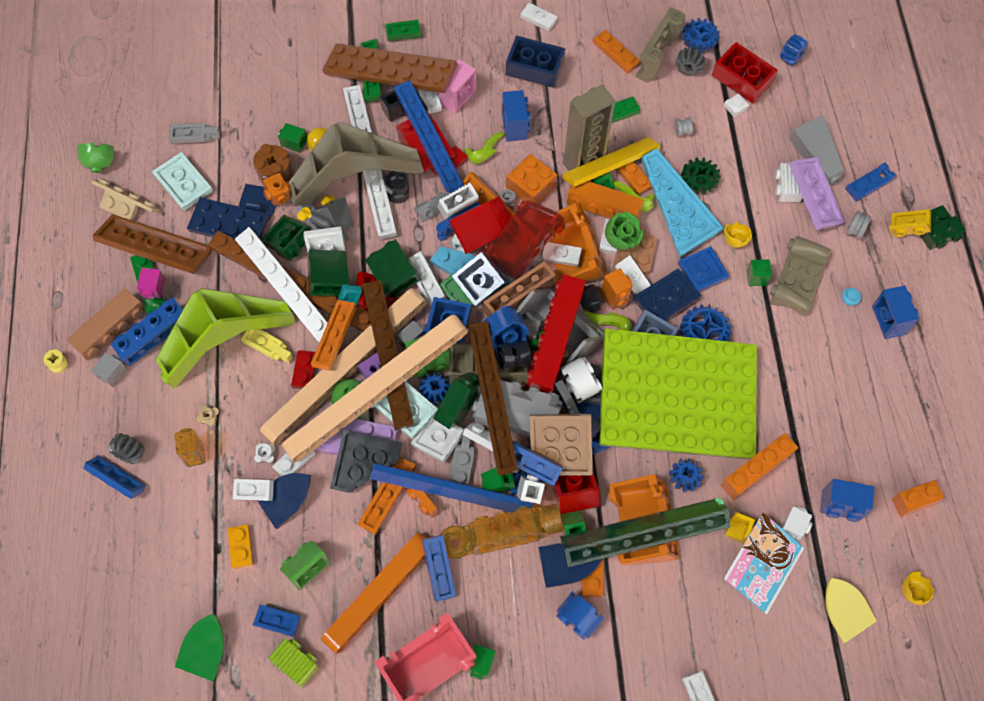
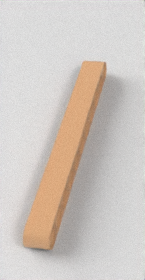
(345, 365)
(374, 388)

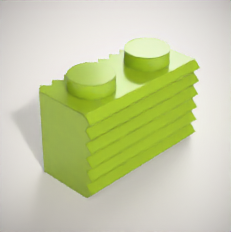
(294, 662)

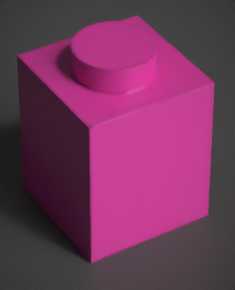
(150, 283)

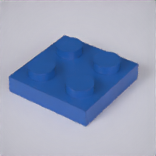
(703, 269)

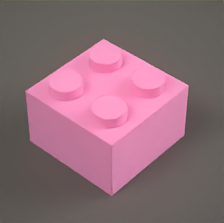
(460, 87)

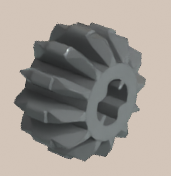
(690, 61)
(126, 448)

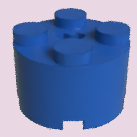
(506, 326)
(579, 615)

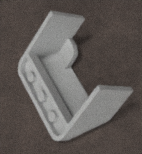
(584, 334)

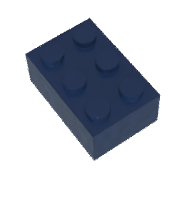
(535, 61)

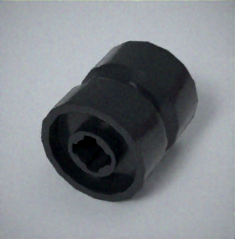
(397, 187)
(512, 355)

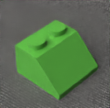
(304, 564)

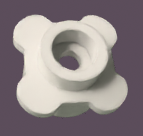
(260, 448)

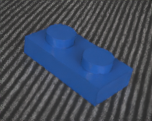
(276, 621)

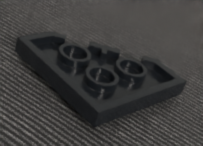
(357, 457)

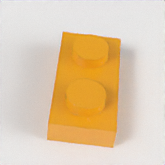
(240, 546)

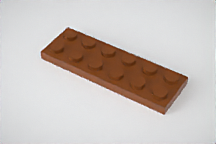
(152, 243)

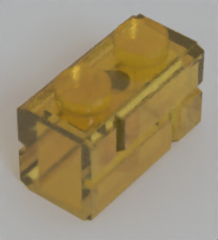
(189, 447)

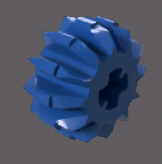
(794, 49)
(432, 382)
(689, 469)

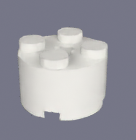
(581, 379)

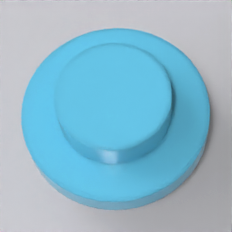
(851, 296)

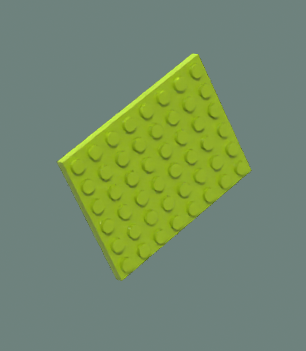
(678, 394)

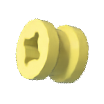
(59, 364)

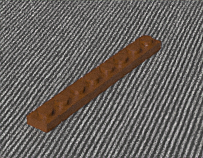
(387, 351)
(493, 399)

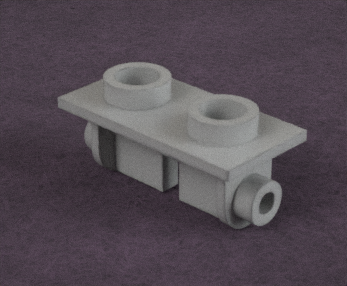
(429, 209)

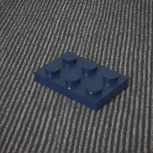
(668, 296)

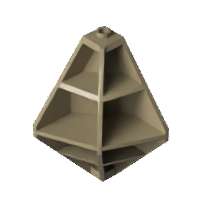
(347, 151)

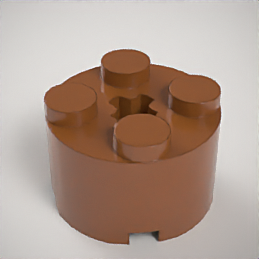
(271, 161)

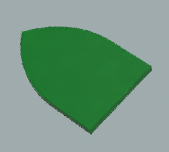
(202, 648)

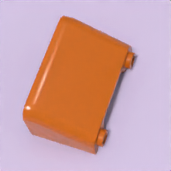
(579, 233)
(641, 498)

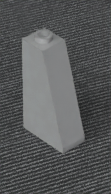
(815, 140)

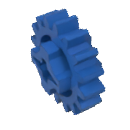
(700, 34)

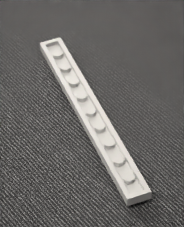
(373, 177)

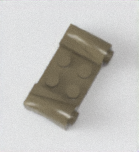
(666, 32)
(800, 275)
(463, 361)

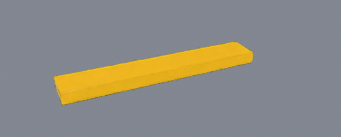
(610, 162)

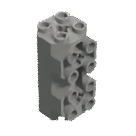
(520, 406)

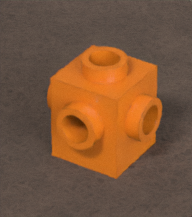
(276, 189)

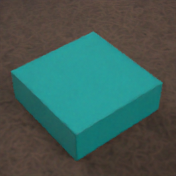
(350, 293)

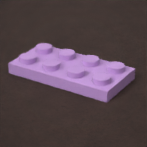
(816, 193)
(332, 445)

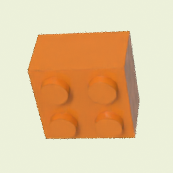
(531, 179)

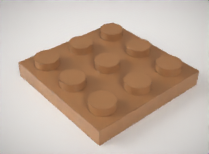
(564, 440)

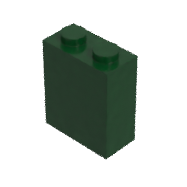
(393, 269)
(327, 272)
(458, 400)

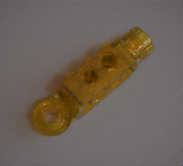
(478, 539)

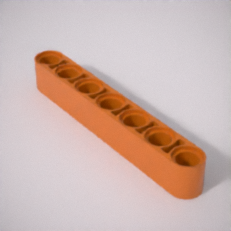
(375, 595)

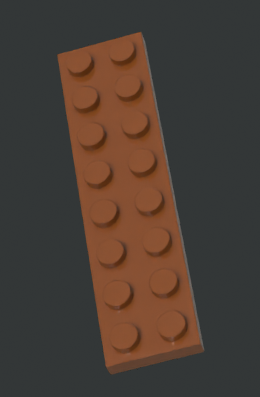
(390, 67)

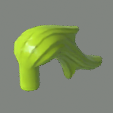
(481, 155)
(648, 202)
(611, 319)

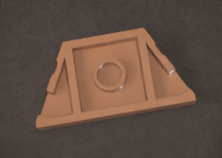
(641, 253)

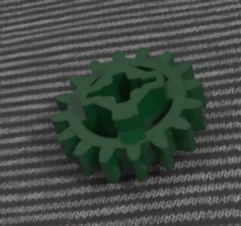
(700, 175)

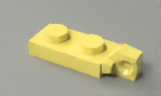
(266, 345)

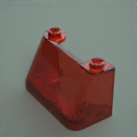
(524, 238)

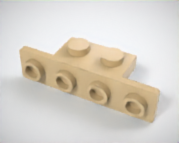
(121, 203)

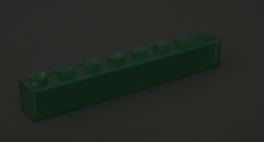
(645, 531)

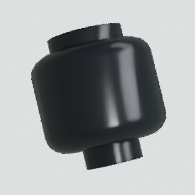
(592, 298)

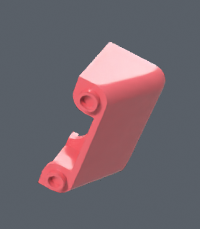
(427, 661)

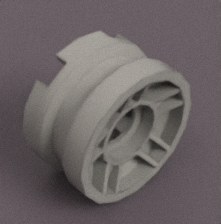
(858, 225)

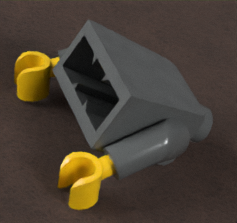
(332, 214)

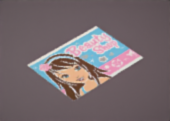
(764, 563)

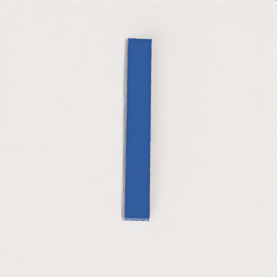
(428, 137)
(447, 488)

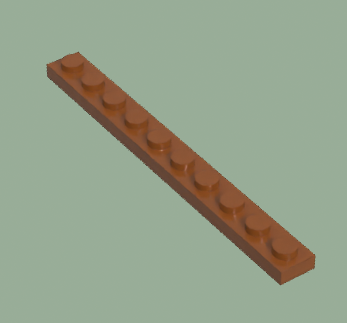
(233, 251)

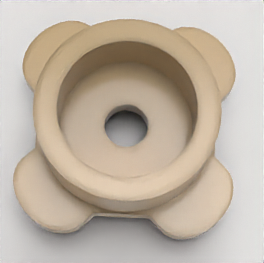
(204, 410)

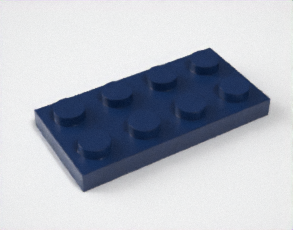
(228, 219)

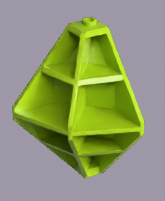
(212, 319)

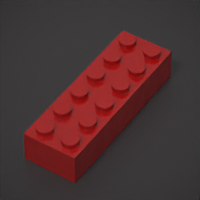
(557, 333)

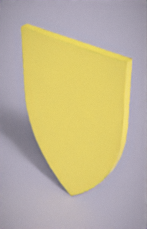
(847, 609)

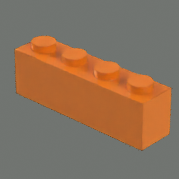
(604, 200)
(759, 466)

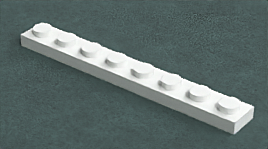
(282, 282)

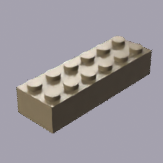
(588, 127)

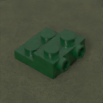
(943, 229)
(286, 237)

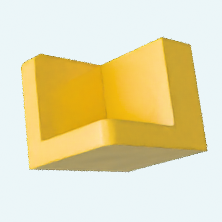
(740, 527)

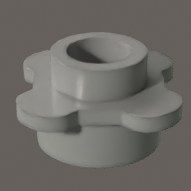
(508, 194)

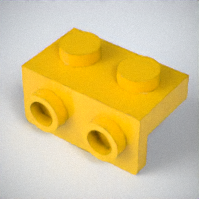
(910, 222)

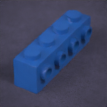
(147, 333)

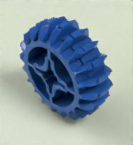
(720, 328)

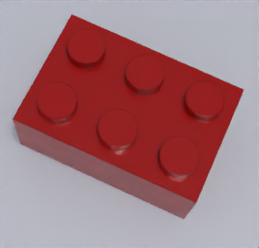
(744, 72)

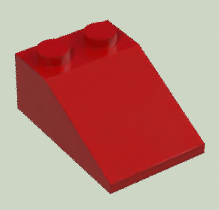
(409, 137)
(480, 224)
(576, 493)

